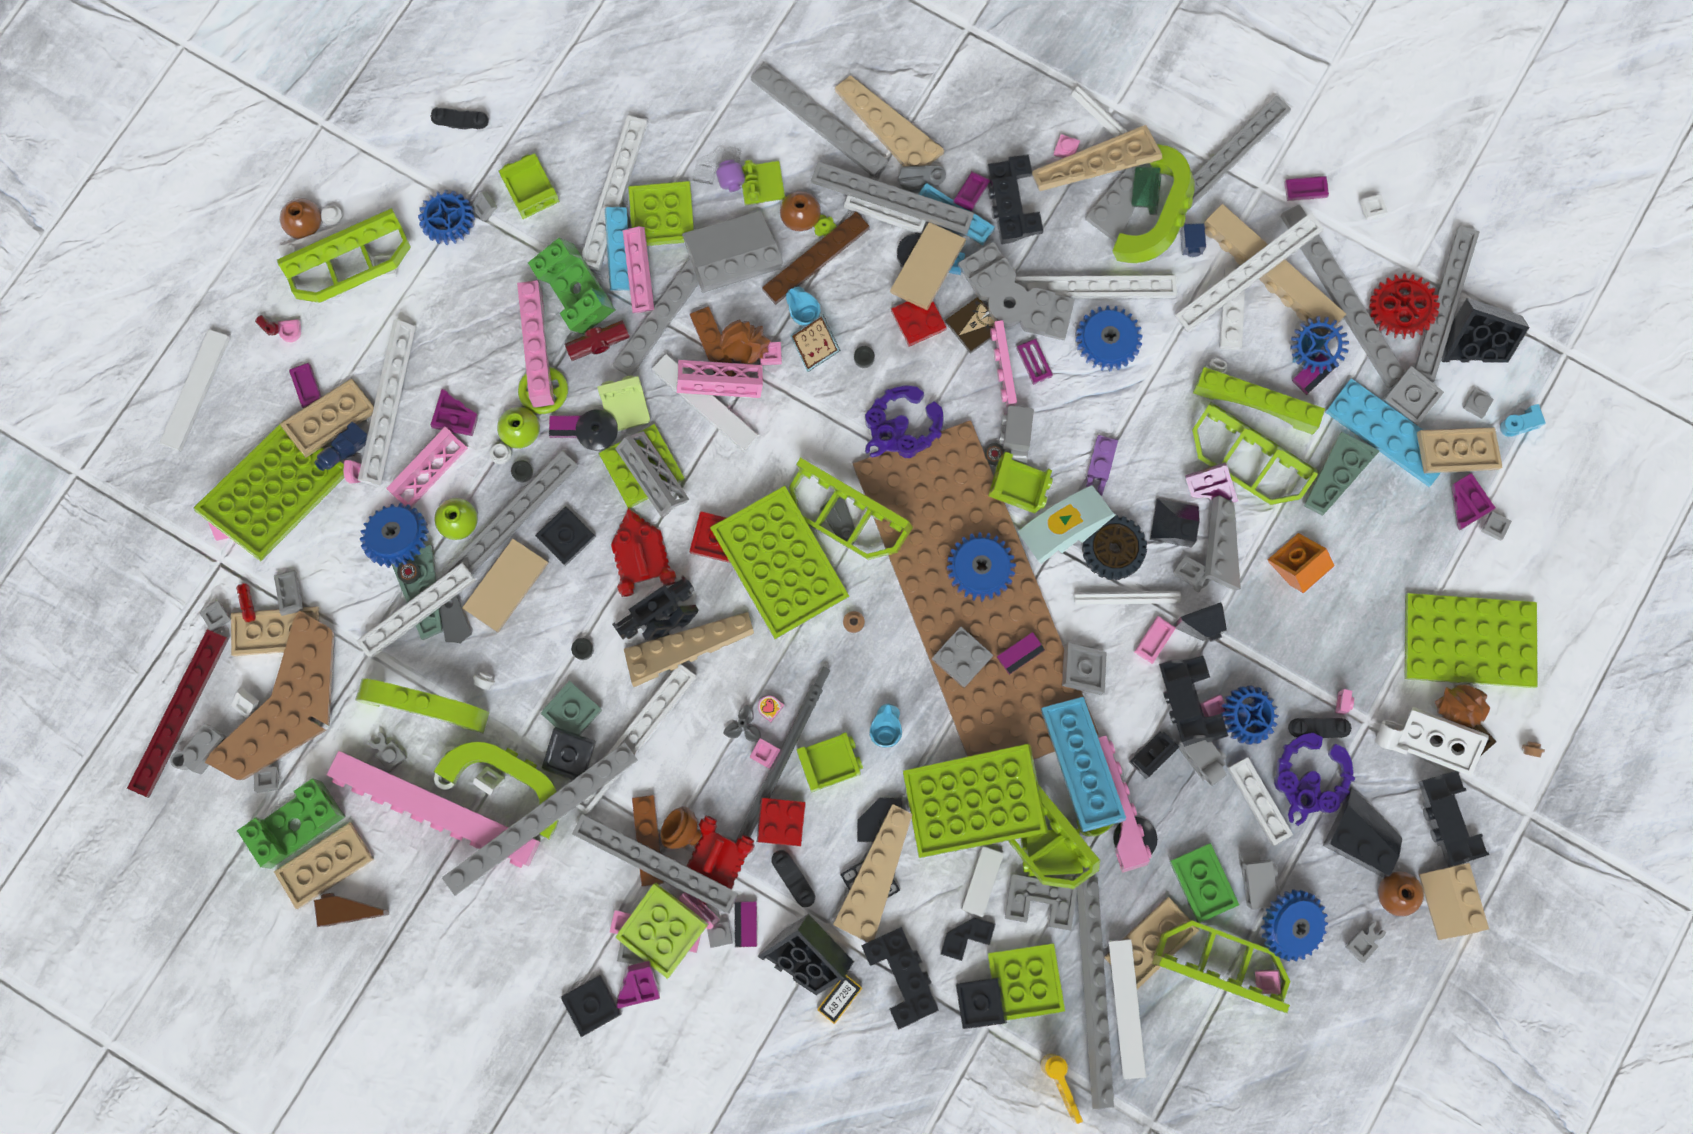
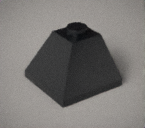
(1175, 523)
(1204, 623)

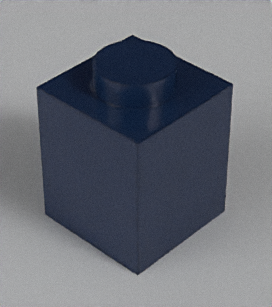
(1193, 239)

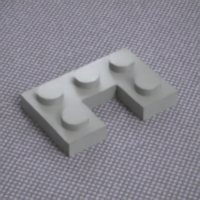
(1027, 889)

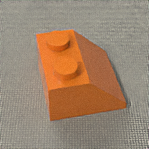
(1301, 562)

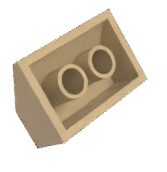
(1453, 901)

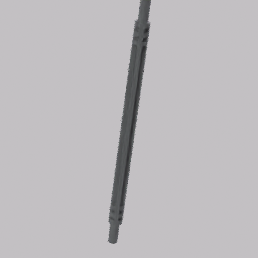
(786, 750)

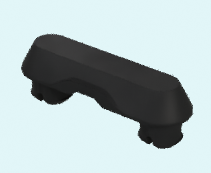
(459, 119)
(1321, 726)
(793, 878)

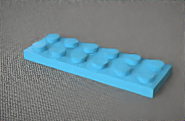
(1381, 428)
(1083, 764)

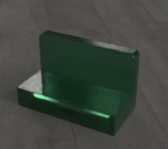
(1147, 188)

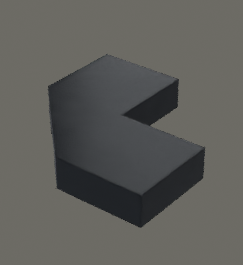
(660, 628)
(869, 822)
(957, 938)

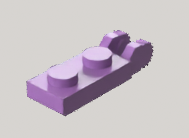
(1101, 461)

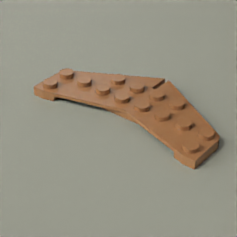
(284, 719)

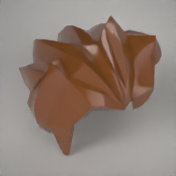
(744, 342)
(1463, 705)

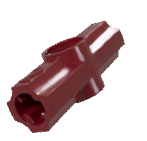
(597, 340)

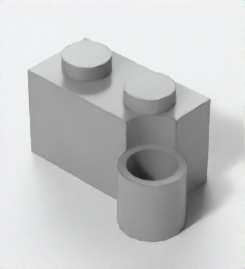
(1017, 432)
(198, 749)
(1205, 760)
(1258, 880)

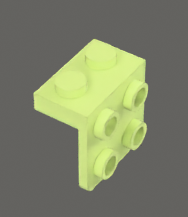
(625, 402)

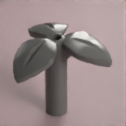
(745, 717)

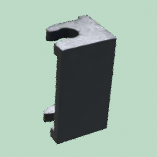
(1154, 754)

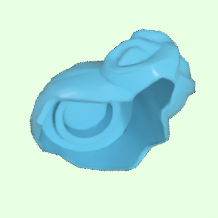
(802, 306)
(886, 727)

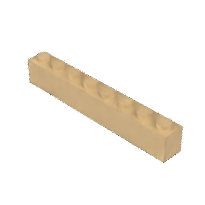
(1282, 280)

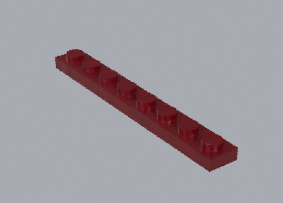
(177, 714)

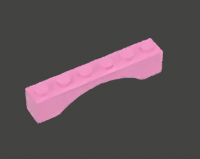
(534, 342)
(1130, 849)

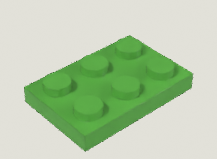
(1204, 883)

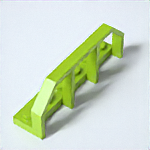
(339, 244)
(1268, 447)
(860, 501)
(1070, 838)
(1212, 978)

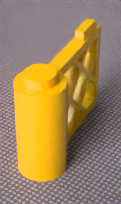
(1056, 1068)

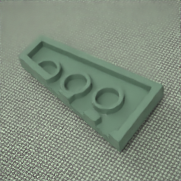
(1341, 468)
(425, 561)

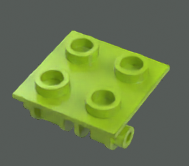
(762, 182)

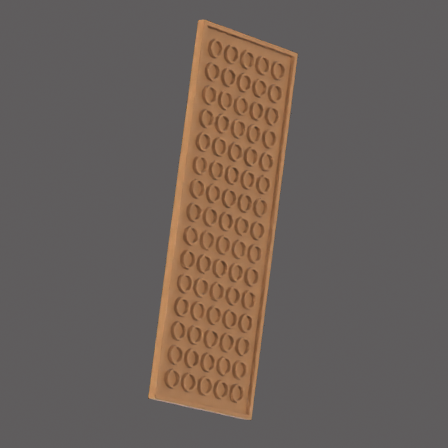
(944, 500)

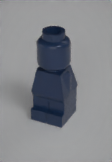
(343, 447)

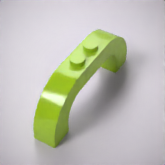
(1156, 241)
(422, 703)
(506, 760)

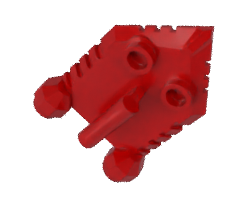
(640, 554)
(717, 855)

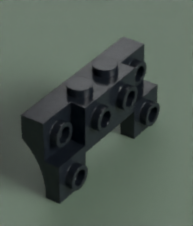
(1007, 202)
(654, 607)
(1186, 708)
(1447, 821)
(907, 973)

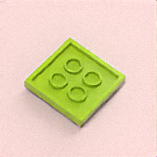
(662, 211)
(622, 476)
(661, 930)
(1028, 980)

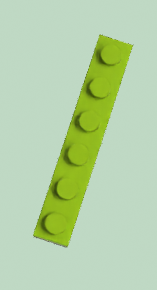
(1224, 387)

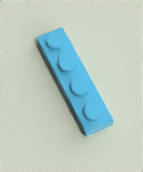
(615, 224)
(979, 228)

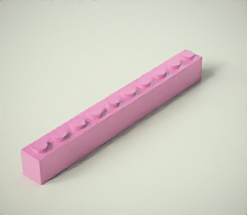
(423, 805)

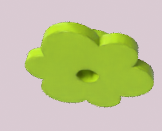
(821, 230)

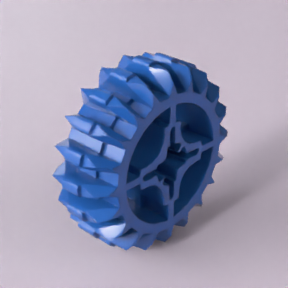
(430, 220)
(1307, 330)
(1258, 714)

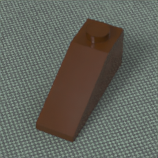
(338, 910)

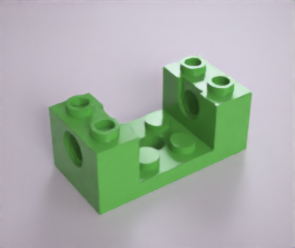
(563, 268)
(273, 839)

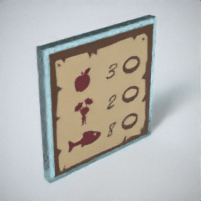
(815, 343)

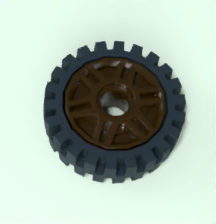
(1115, 564)

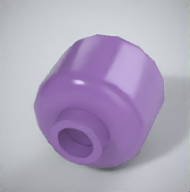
(730, 175)

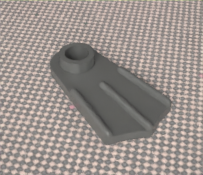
(916, 177)
(840, 519)
(454, 622)

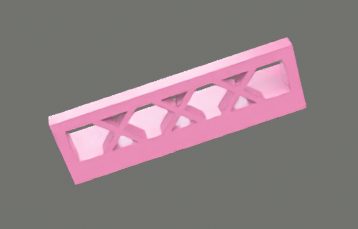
(719, 383)
(421, 462)

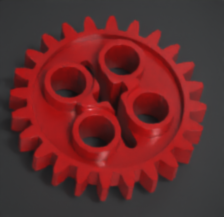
(1418, 294)

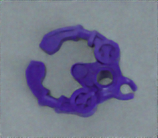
(895, 429)
(1309, 784)

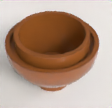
(800, 218)
(304, 223)
(680, 829)
(1391, 894)

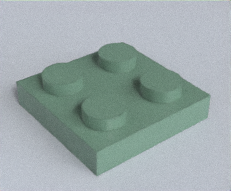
(571, 710)

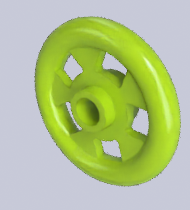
(560, 392)

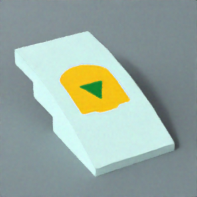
(1066, 523)

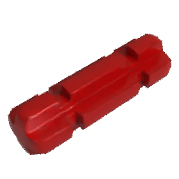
(246, 602)

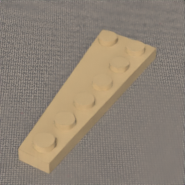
(895, 132)
(1115, 154)
(666, 653)
(868, 894)

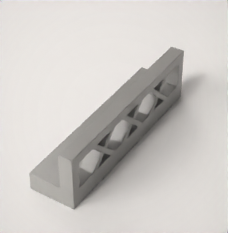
(648, 473)

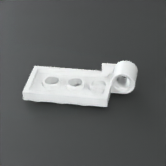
(1416, 736)

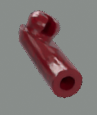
(269, 328)

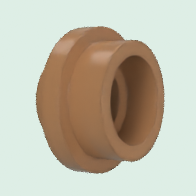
(853, 628)
(1533, 749)

